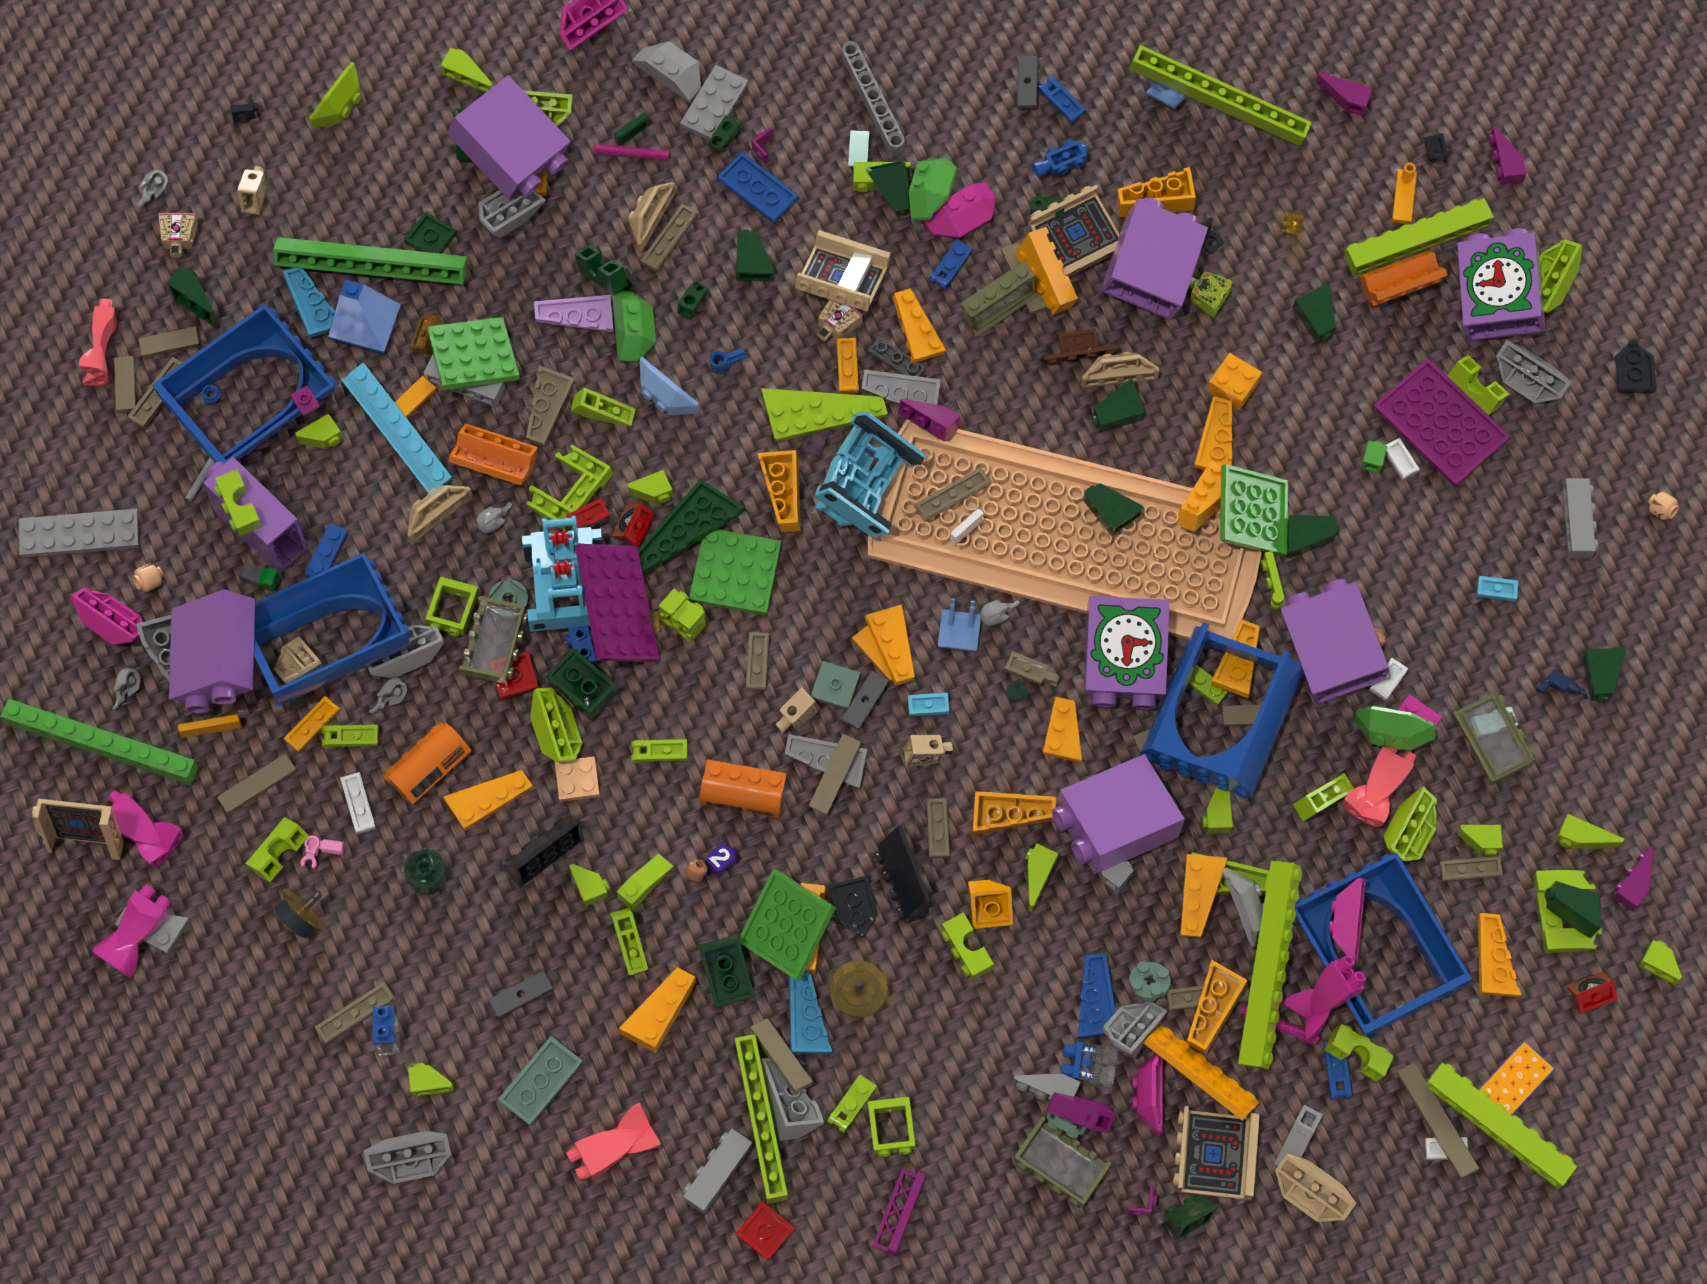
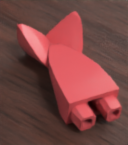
(94, 360)
(1371, 801)
(606, 1148)

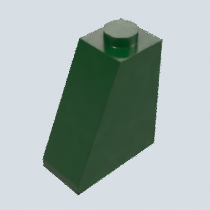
(893, 184)
(752, 259)
(1317, 313)
(1119, 409)
(1111, 508)
(1309, 533)
(1602, 671)
(1575, 906)

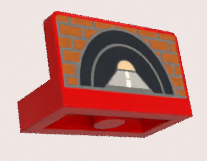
(591, 515)
(633, 523)
(1593, 992)

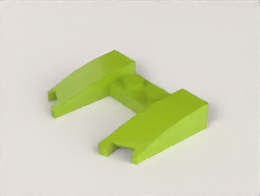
(593, 475)
(1555, 937)

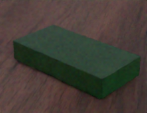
(631, 129)

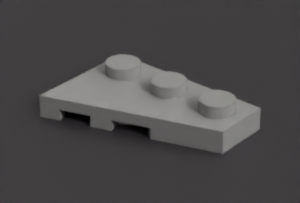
(166, 934)

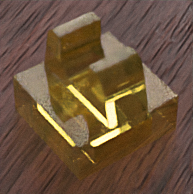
(1292, 222)

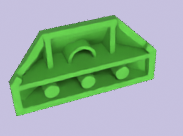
(930, 187)
(632, 326)
(1394, 728)

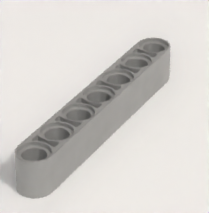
(873, 106)

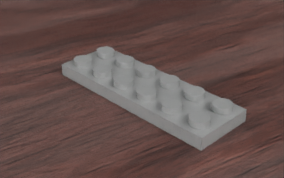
(78, 533)

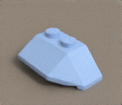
(665, 392)

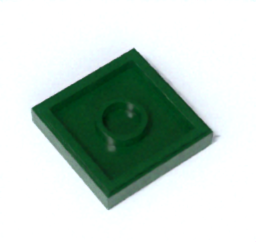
(430, 235)

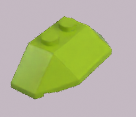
(338, 100)
(554, 105)
(1558, 270)
(555, 726)
(1412, 826)

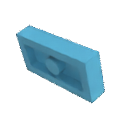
(1497, 588)
(928, 704)

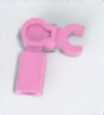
(313, 845)

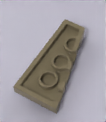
(549, 398)

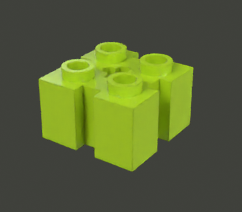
(682, 615)

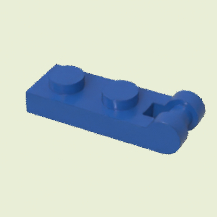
(1061, 99)
(951, 264)
(1337, 1073)

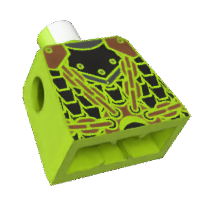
(1210, 292)

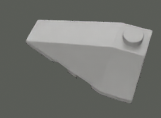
(156, 639)
(791, 1113)

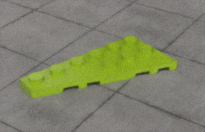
(801, 412)

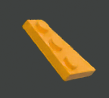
(1063, 732)

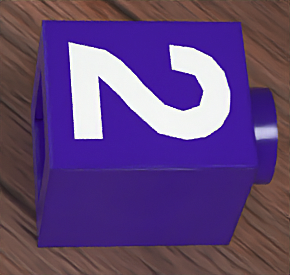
(721, 859)

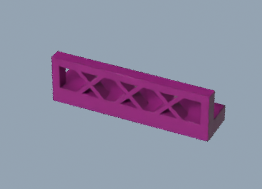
(906, 1211)

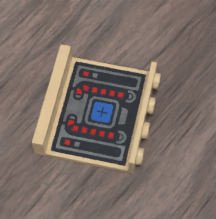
(1083, 233)
(828, 265)
(78, 823)
(1216, 1154)

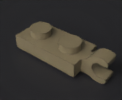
(1030, 670)

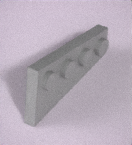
(899, 386)
(819, 753)

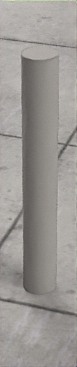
(199, 481)

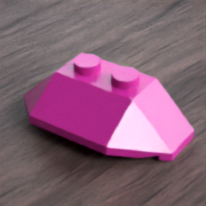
(585, 17)
(963, 212)
(106, 616)
(1348, 918)
(1149, 1094)

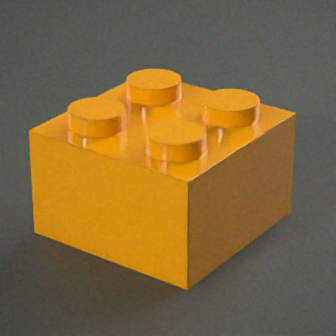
(1234, 381)

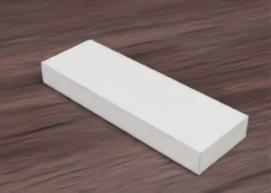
(856, 271)
(358, 803)

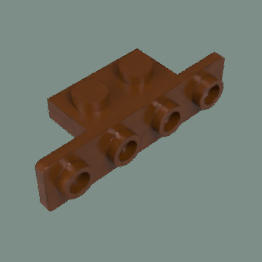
(1079, 343)

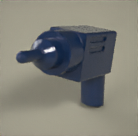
(1561, 683)

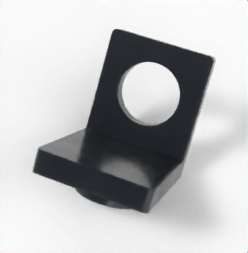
(1210, 234)

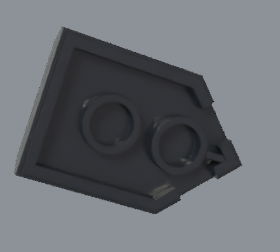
(1635, 370)
(854, 904)

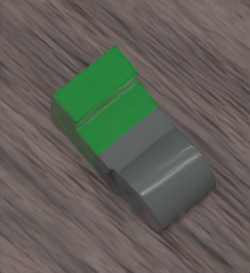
(259, 576)

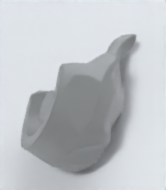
(153, 183)
(490, 518)
(995, 612)
(126, 682)
(392, 691)

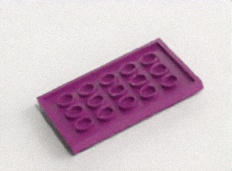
(1441, 422)
(616, 603)

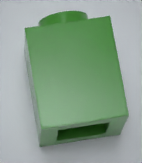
(1374, 457)

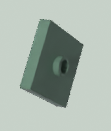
(835, 685)

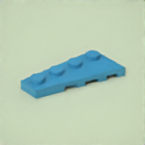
(309, 302)
(806, 1021)

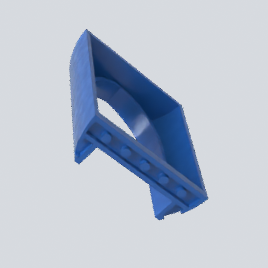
(252, 338)
(333, 590)
(1243, 763)
(1394, 888)

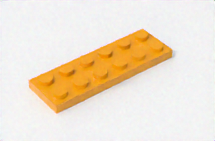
(1201, 1072)

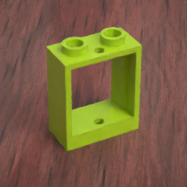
(459, 589)
(891, 1105)

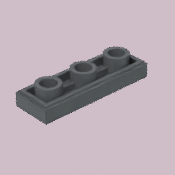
(1027, 74)
(887, 353)
(870, 691)
(509, 1001)

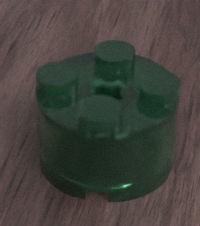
(421, 861)

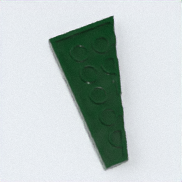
(691, 520)

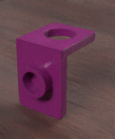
(760, 140)
(304, 400)
(1143, 1211)

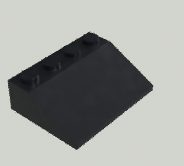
(545, 850)
(903, 876)

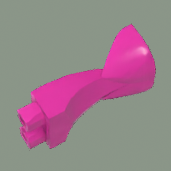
(153, 840)
(137, 924)
(1334, 987)

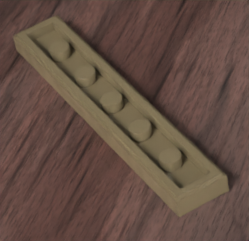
(1437, 1121)

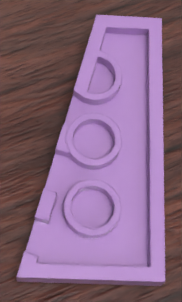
(580, 312)

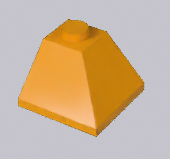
(990, 904)

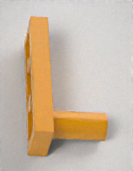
(1404, 194)

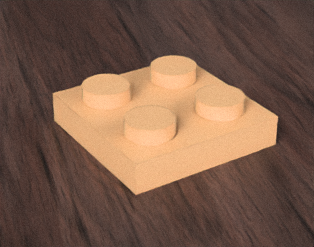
(577, 779)

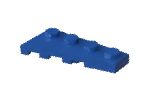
(1096, 997)

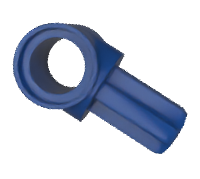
(727, 359)

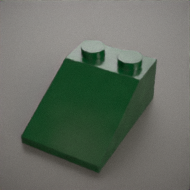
(189, 293)
(582, 684)
(726, 970)
(1189, 1216)

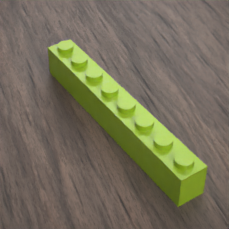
(1418, 236)
(761, 1119)
(1500, 1125)

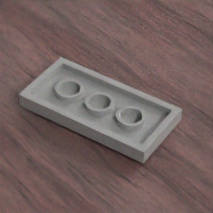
(713, 102)

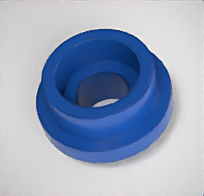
(210, 389)

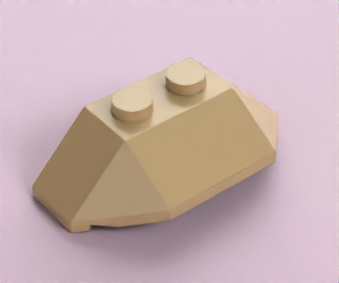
(649, 213)
(1119, 369)
(435, 508)
(296, 661)
(1313, 1190)

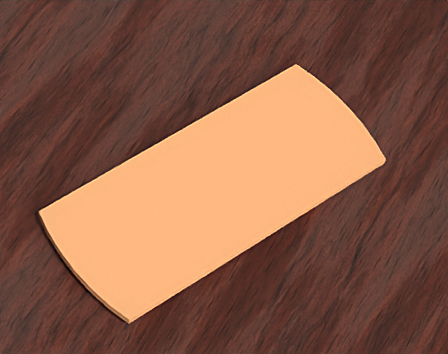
(1047, 542)

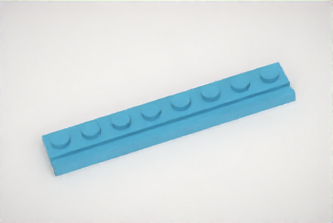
(396, 428)

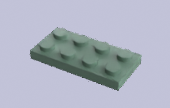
(540, 1081)

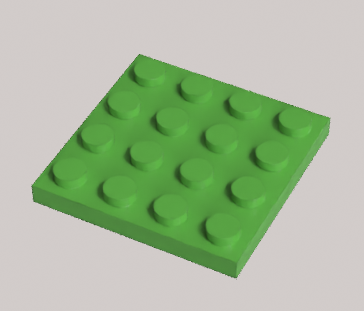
(473, 353)
(1254, 510)
(735, 571)
(786, 924)

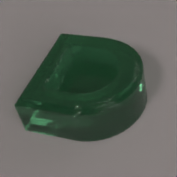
(1017, 691)

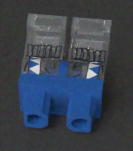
(385, 1030)
(1091, 1064)

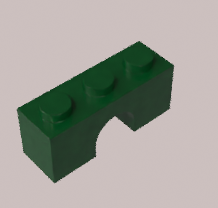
(609, 275)

